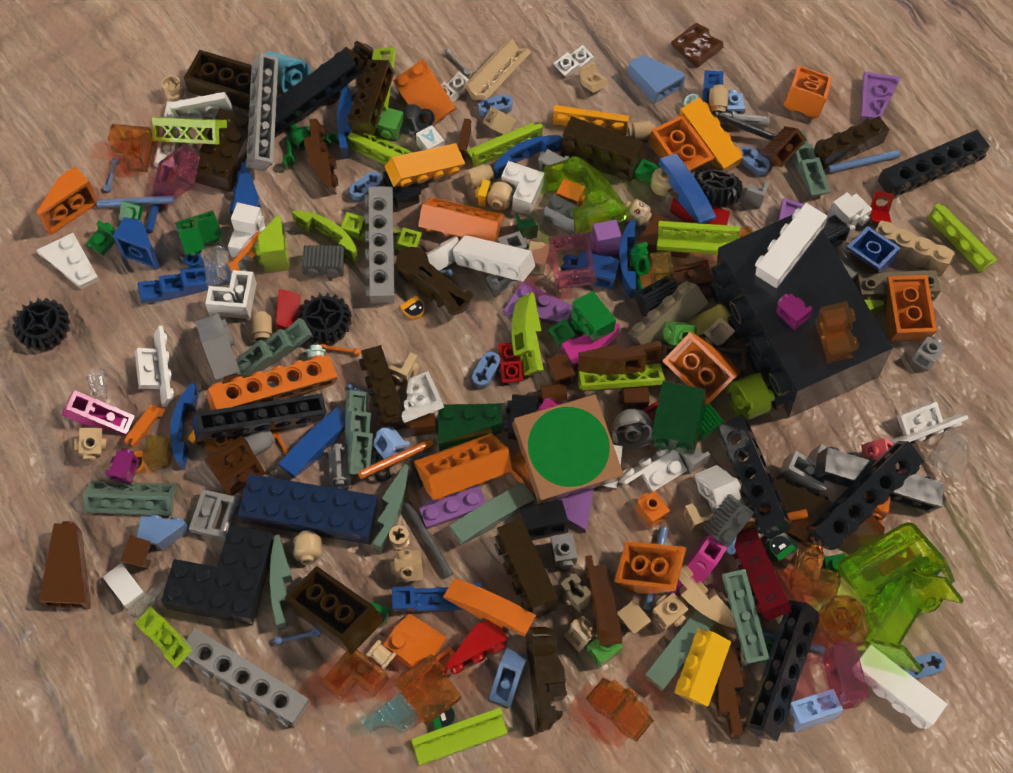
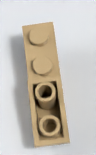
(712, 605)

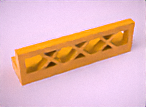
(611, 121)

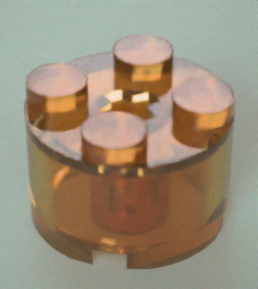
(844, 620)

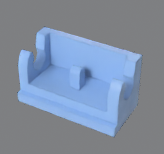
(815, 710)

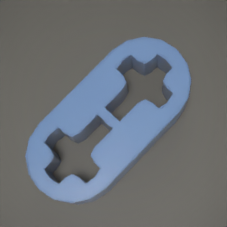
(496, 102)
(754, 160)
(363, 185)
(482, 368)
(931, 670)

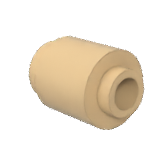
(718, 98)
(640, 130)
(474, 176)
(261, 326)

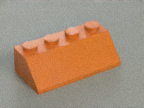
(460, 220)
(463, 466)

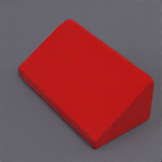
(287, 308)

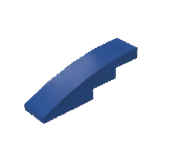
(344, 129)
(689, 191)
(173, 286)
(314, 443)

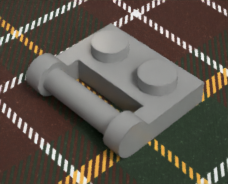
(208, 511)

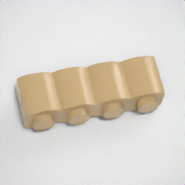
(917, 250)

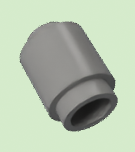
(260, 441)

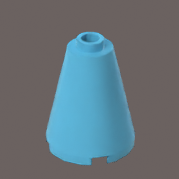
(290, 70)

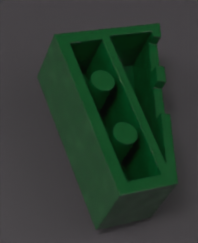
(467, 422)

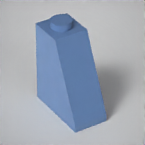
(655, 78)

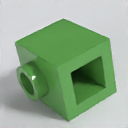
(390, 124)
(676, 331)
(603, 654)

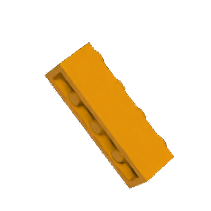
(714, 137)
(424, 165)

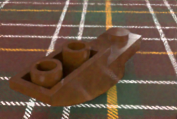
(319, 156)
(614, 360)
(726, 700)

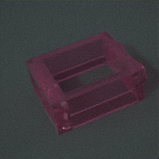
(175, 172)
(572, 277)
(845, 674)

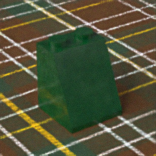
(678, 417)

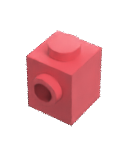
(875, 449)

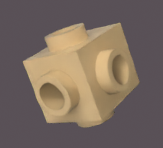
(90, 435)
(407, 566)
(670, 611)

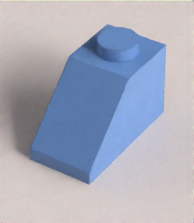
(508, 677)

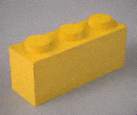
(702, 667)

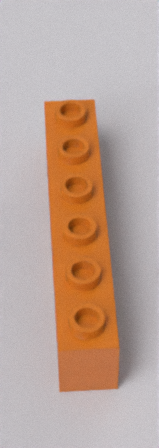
(319, 364)

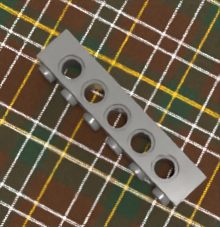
(262, 112)
(384, 291)
(296, 703)

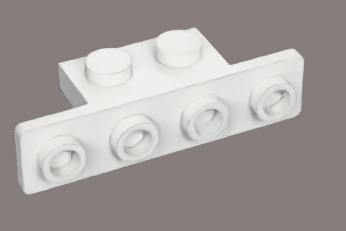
(153, 367)
(925, 421)
(656, 469)

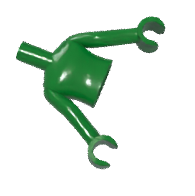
(297, 137)
(639, 261)

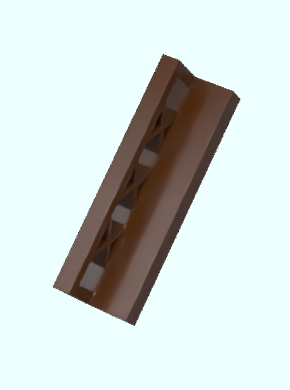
(602, 603)

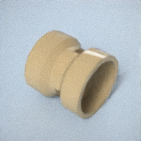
(172, 88)

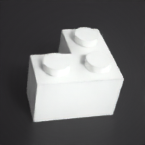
(526, 185)
(851, 211)
(245, 221)
(236, 299)
(716, 485)

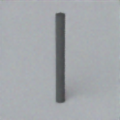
(427, 539)

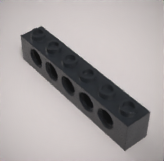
(934, 163)
(258, 417)
(869, 481)
(777, 520)
(782, 671)

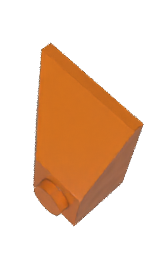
(413, 641)

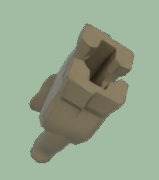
(571, 590)

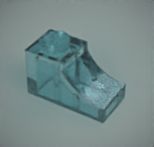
(395, 714)

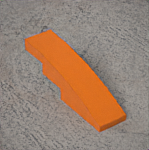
(490, 606)

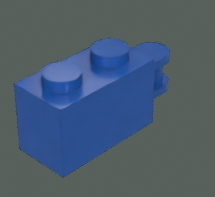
(605, 268)

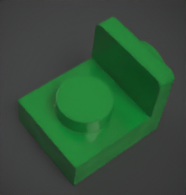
(102, 239)

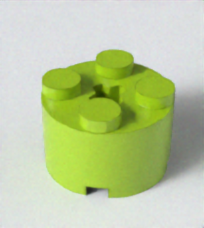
(750, 396)

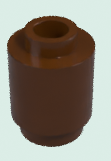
(554, 392)

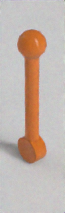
(356, 351)
(276, 434)

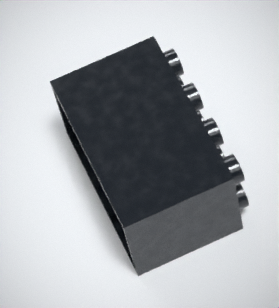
(796, 357)

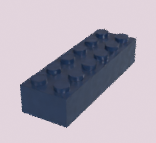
(309, 507)

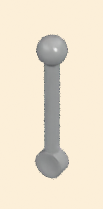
(467, 72)

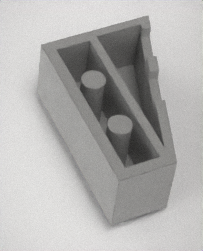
(217, 345)

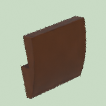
(697, 44)
(696, 273)
(233, 465)

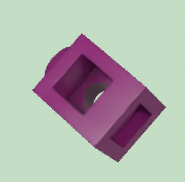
(793, 310)
(123, 466)

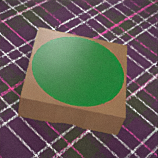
(567, 449)

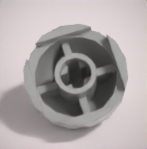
(632, 429)

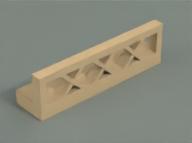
(495, 70)

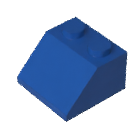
(135, 243)
(874, 249)

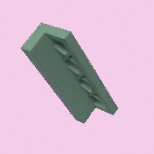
(129, 498)
(745, 616)

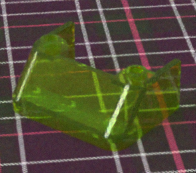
(603, 199)
(886, 561)
(899, 609)

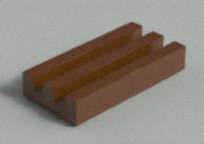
(464, 137)

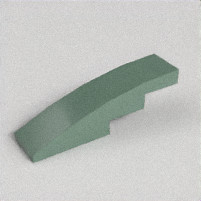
(810, 169)
(273, 349)
(357, 431)
(393, 501)
(491, 513)
(279, 576)
(677, 651)

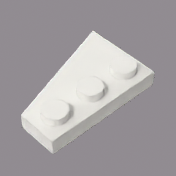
(201, 106)
(71, 260)
(421, 397)

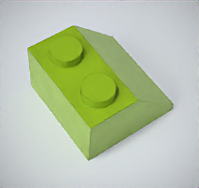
(273, 247)

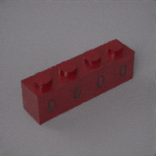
(761, 576)

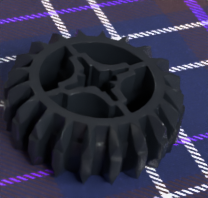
(719, 186)
(45, 312)
(313, 313)

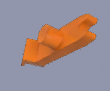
(246, 250)
(142, 427)

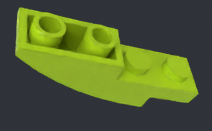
(524, 334)

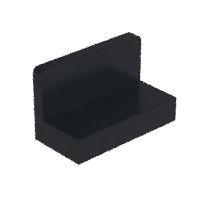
(545, 519)

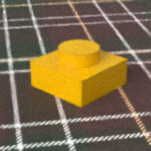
(481, 193)

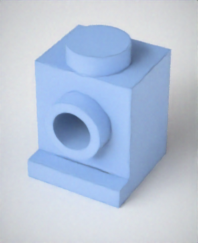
(735, 102)
(389, 442)

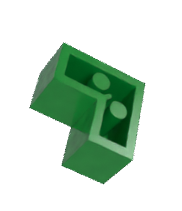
(197, 231)
(591, 317)

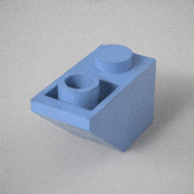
(161, 531)

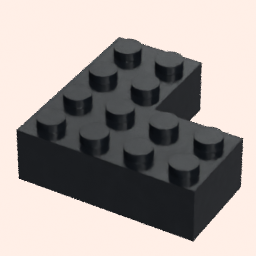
(231, 588)

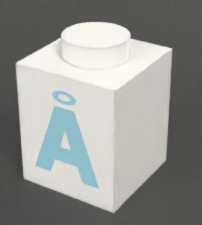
(429, 139)

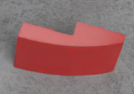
(509, 364)

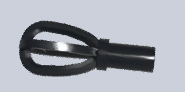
(375, 455)

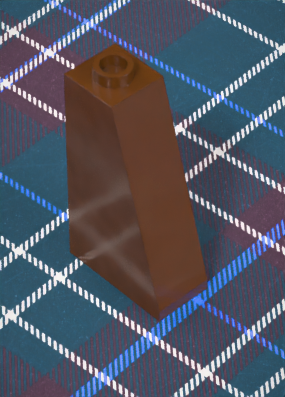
(65, 571)

